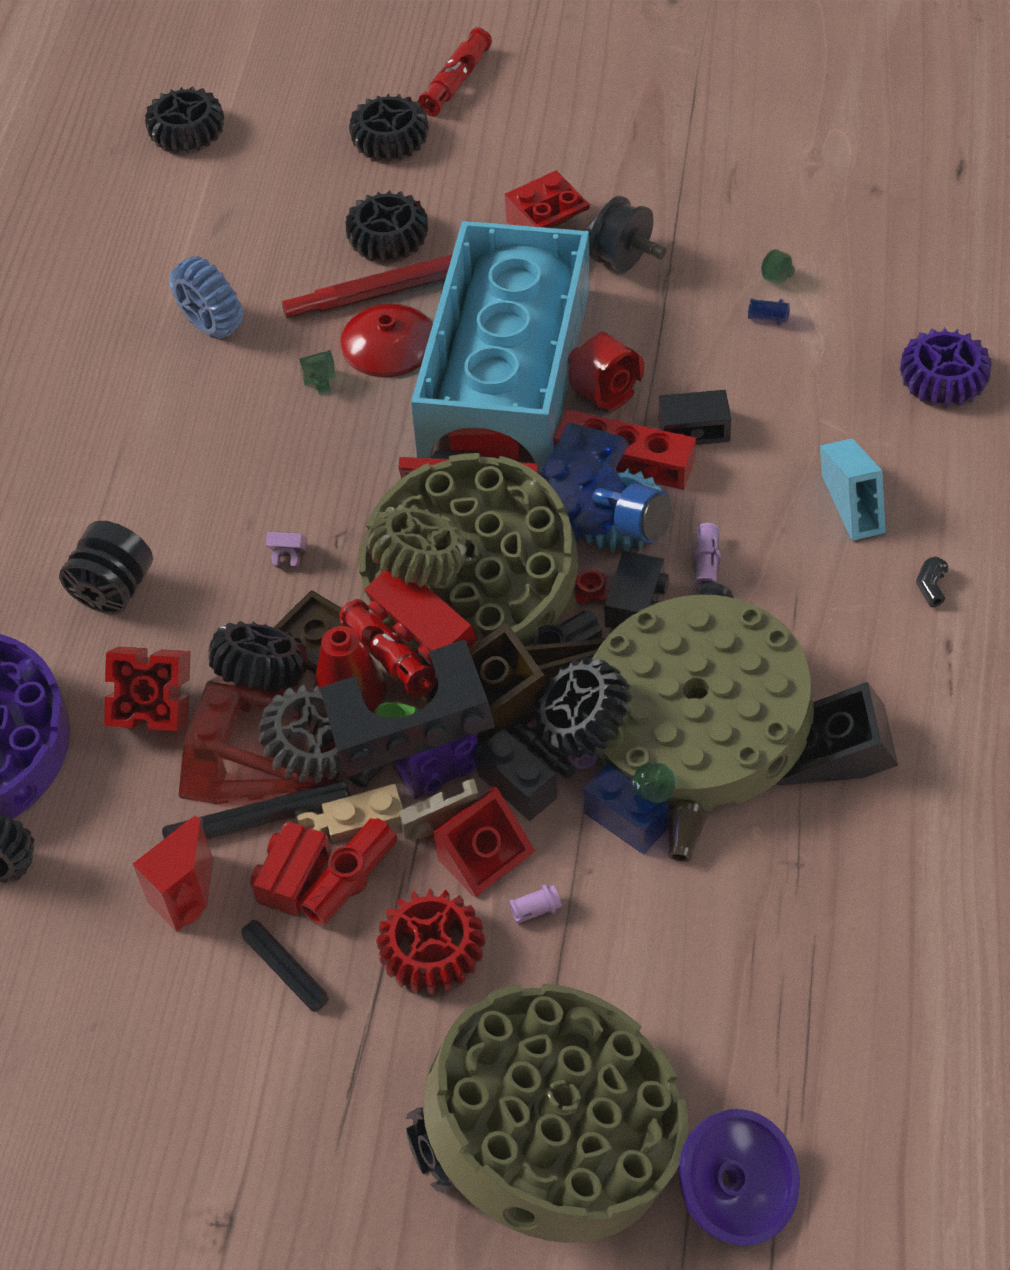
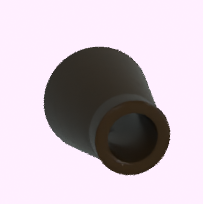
(684, 826)

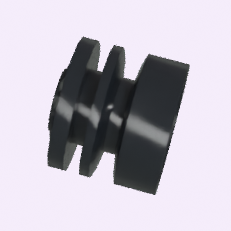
(106, 567)

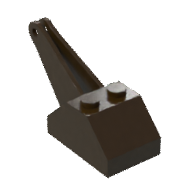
(517, 673)

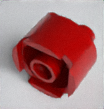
(605, 371)

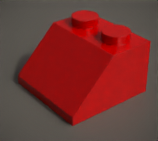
(178, 874)

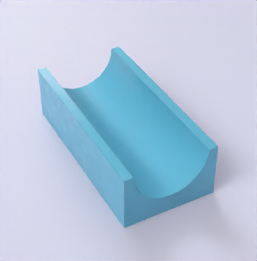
(504, 336)

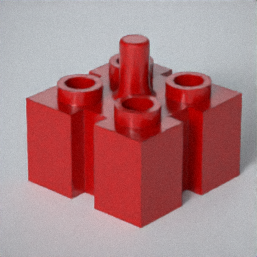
(147, 688)

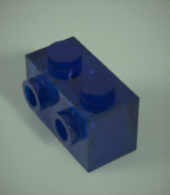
(617, 807)

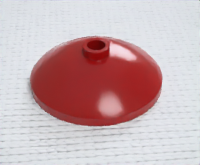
(386, 340)

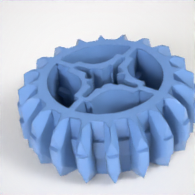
(206, 297)

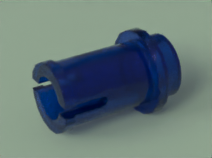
(769, 310)

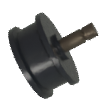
(623, 235)

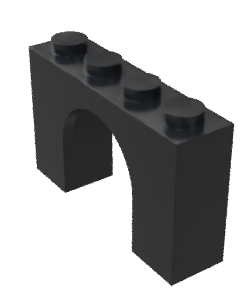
(373, 740)

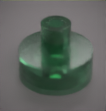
(777, 266)
(654, 782)

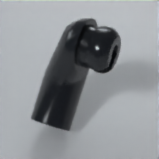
(927, 580)

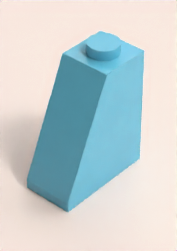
(855, 487)

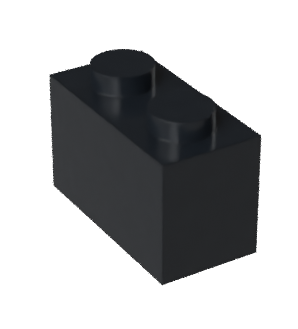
(697, 415)
(634, 587)

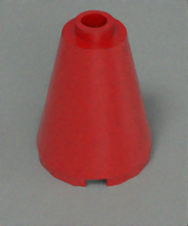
(346, 656)

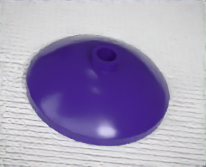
(760, 1174)

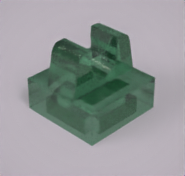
(318, 370)

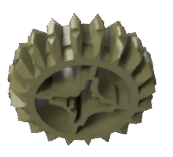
(416, 546)

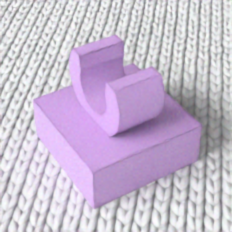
(286, 543)

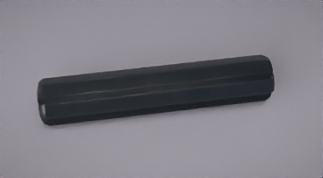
(284, 965)

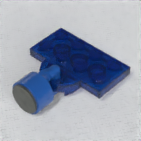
(596, 495)

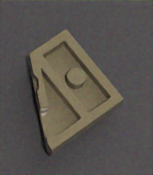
(426, 817)

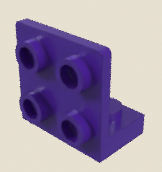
(432, 768)

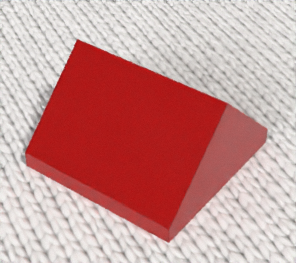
(485, 442)
(482, 843)

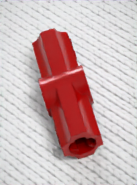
(332, 886)

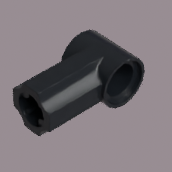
(580, 627)

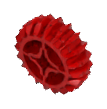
(433, 955)

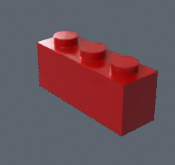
(417, 614)

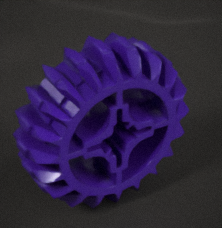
(945, 367)

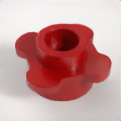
(590, 579)

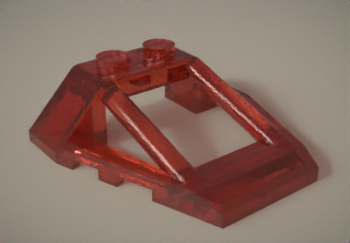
(207, 746)

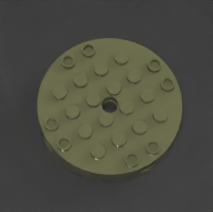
(516, 537)
(713, 696)
(554, 1113)

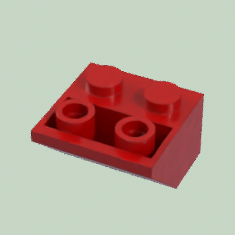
(544, 202)

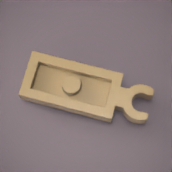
(348, 815)

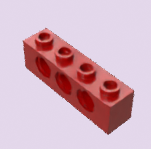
(654, 452)

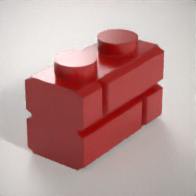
(290, 868)

